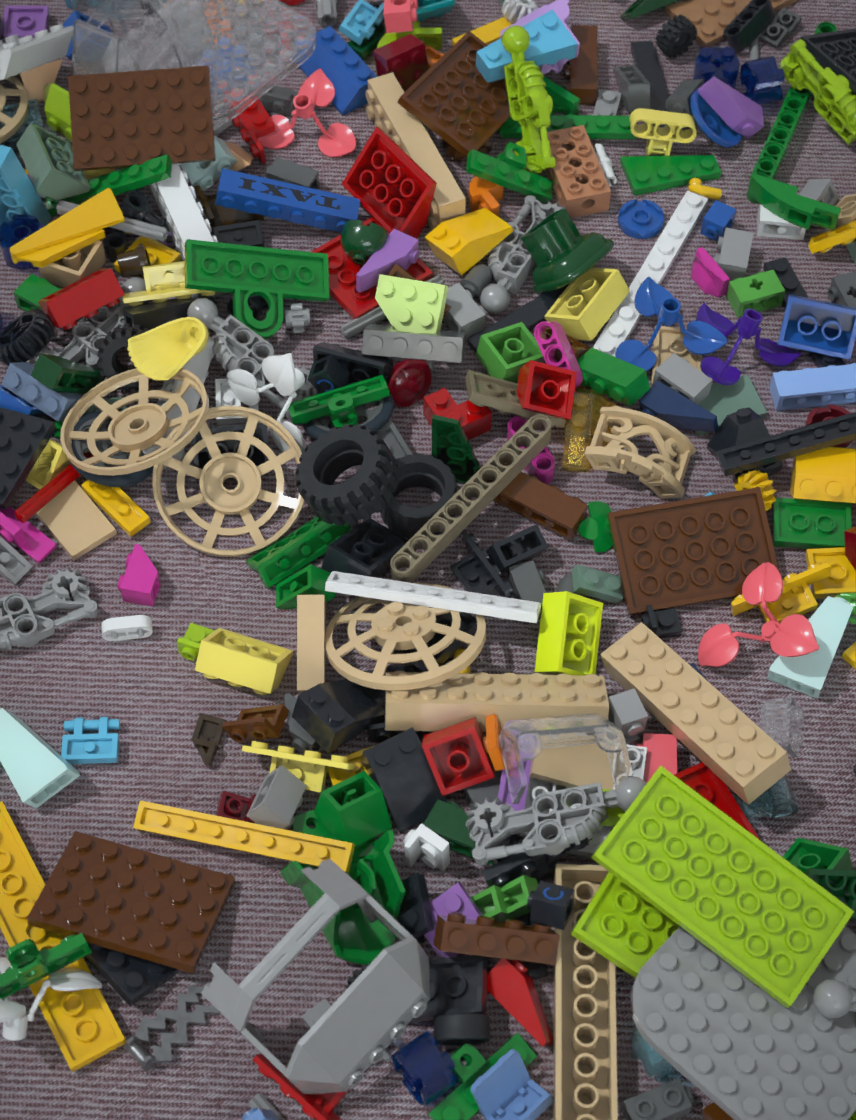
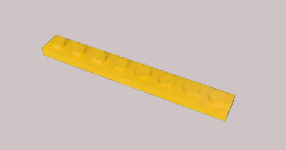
(242, 835)

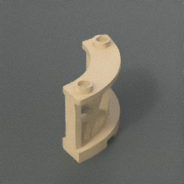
(632, 423)

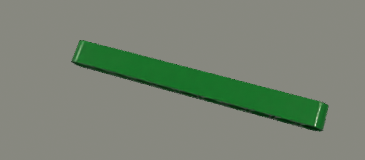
(784, 127)

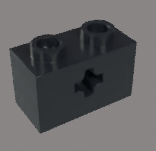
(517, 548)

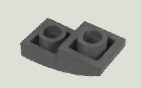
(780, 27)

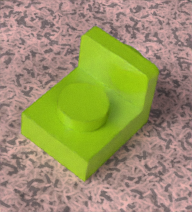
(189, 645)

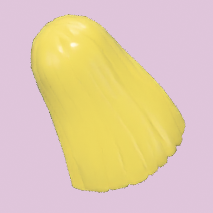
(168, 347)

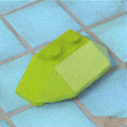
(57, 109)

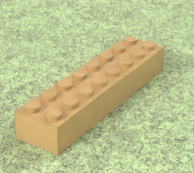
(415, 141)
(485, 694)
(697, 713)

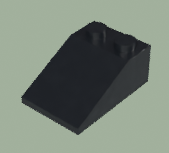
(364, 550)
(336, 712)
(404, 778)

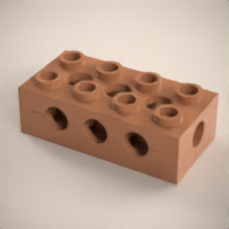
(589, 192)

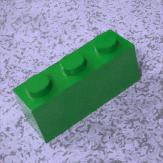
(613, 376)

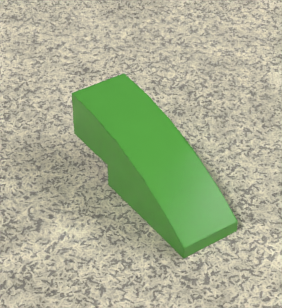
(506, 901)

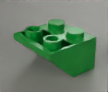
(354, 810)

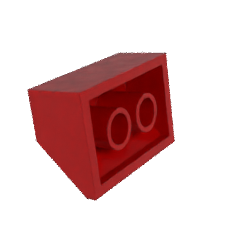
(82, 298)

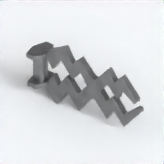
(183, 1018)

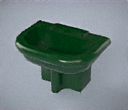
(562, 251)

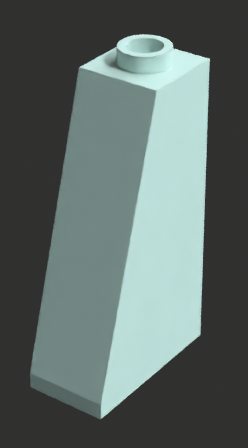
(809, 671)
(31, 762)

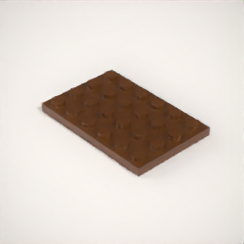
(458, 100)
(141, 116)
(690, 549)
(132, 901)

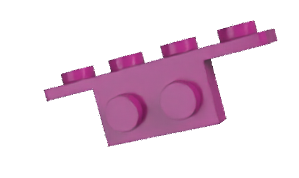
(25, 536)

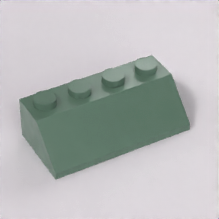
(51, 164)

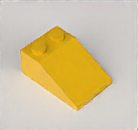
(467, 238)

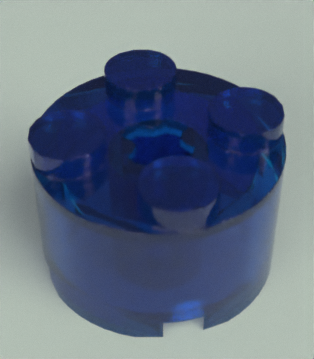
(718, 63)
(762, 80)
(14, 232)
(424, 1069)

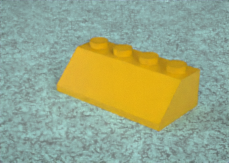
(825, 475)

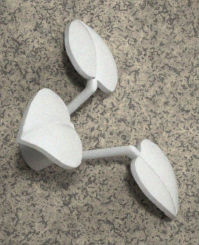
(285, 378)
(15, 1015)

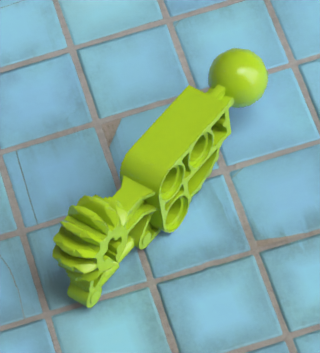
(831, 92)
(528, 100)

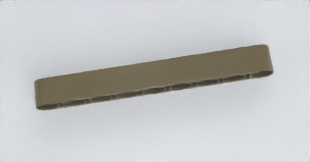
(470, 509)

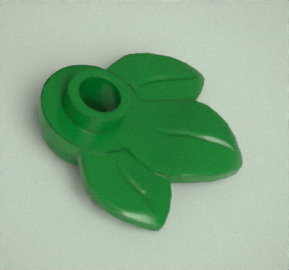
(597, 526)

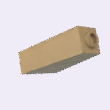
(311, 641)

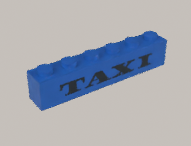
(285, 201)

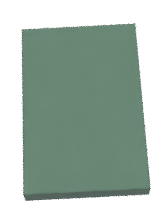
(730, 398)

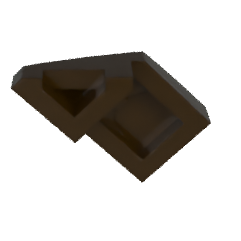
(208, 737)

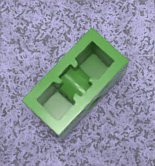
(755, 292)

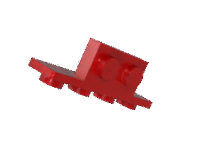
(253, 124)
(315, 1106)

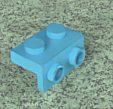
(361, 20)

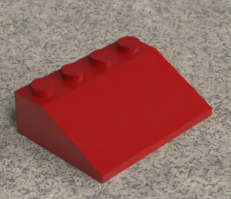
(391, 185)

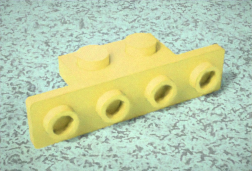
(163, 282)
(308, 767)

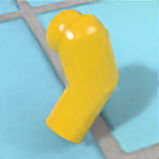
(705, 191)

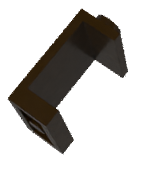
(220, 215)

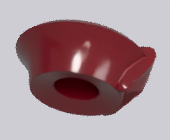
(409, 382)

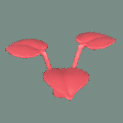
(314, 92)
(788, 639)

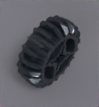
(25, 337)

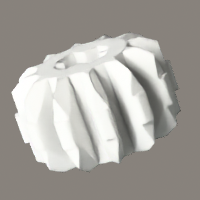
(517, 9)

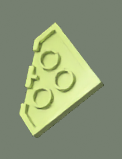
(412, 303)

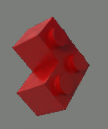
(473, 418)

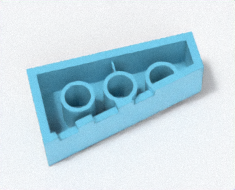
(548, 44)
(17, 191)

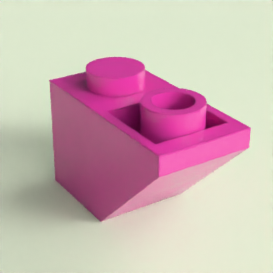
(141, 579)

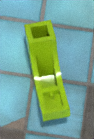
(430, 36)

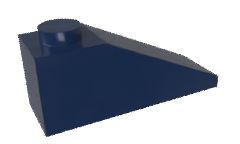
(676, 409)

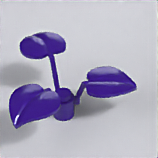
(747, 327)

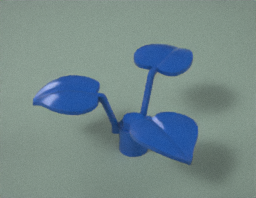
(654, 299)

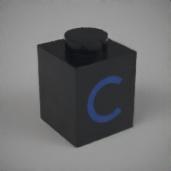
(328, 374)
(551, 905)

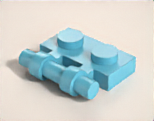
(91, 748)

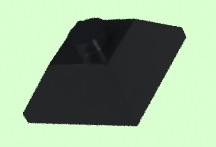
(738, 429)

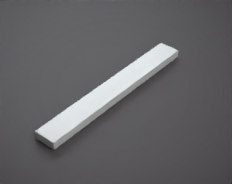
(433, 596)

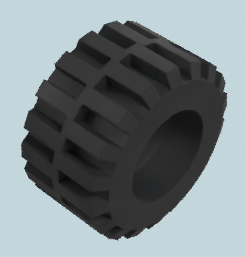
(107, 353)

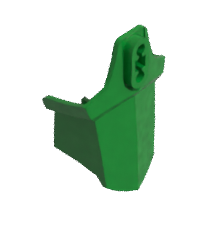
(350, 931)

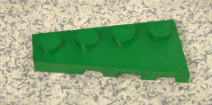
(659, 173)

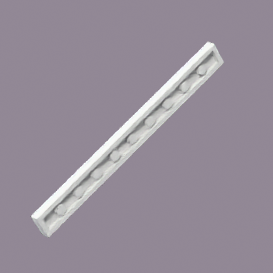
(656, 267)

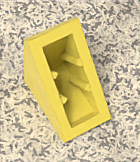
(48, 465)

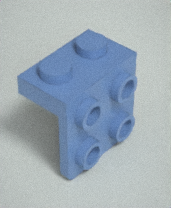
(509, 1092)

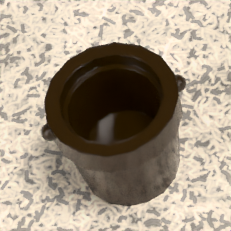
(133, 261)

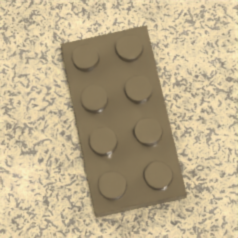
(499, 394)

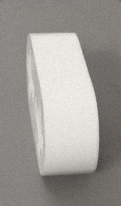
(126, 628)

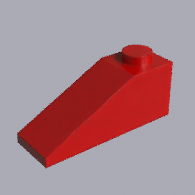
(518, 995)

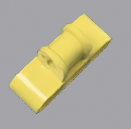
(661, 139)

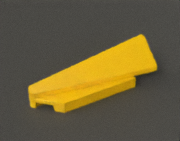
(70, 231)

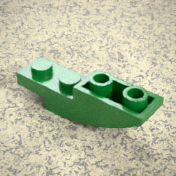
(788, 205)

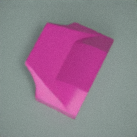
(708, 274)

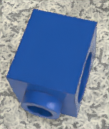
(717, 220)

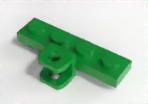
(509, 172)
(339, 402)
(32, 965)
(460, 1102)

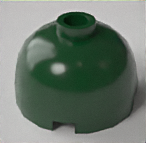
(362, 241)

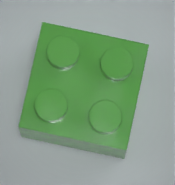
(507, 351)

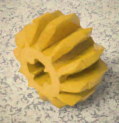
(757, 479)

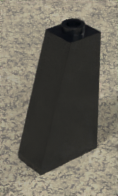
(159, 313)

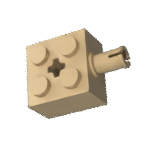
(75, 265)

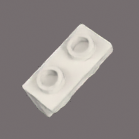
(427, 844)

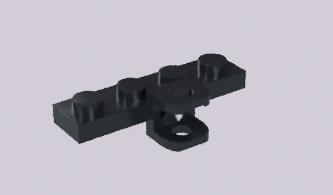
(538, 867)

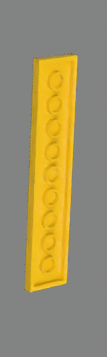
(76, 1017)

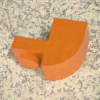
(485, 195)

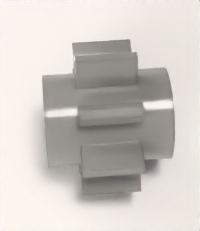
(297, 318)

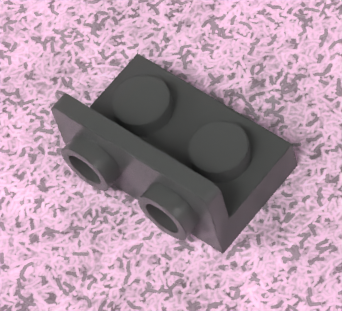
(279, 100)

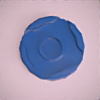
(641, 219)

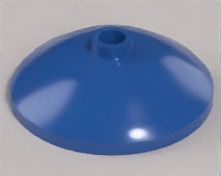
(711, 124)

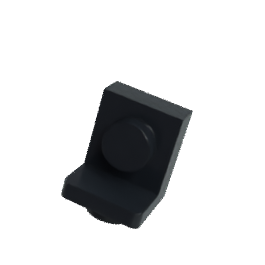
(662, 623)

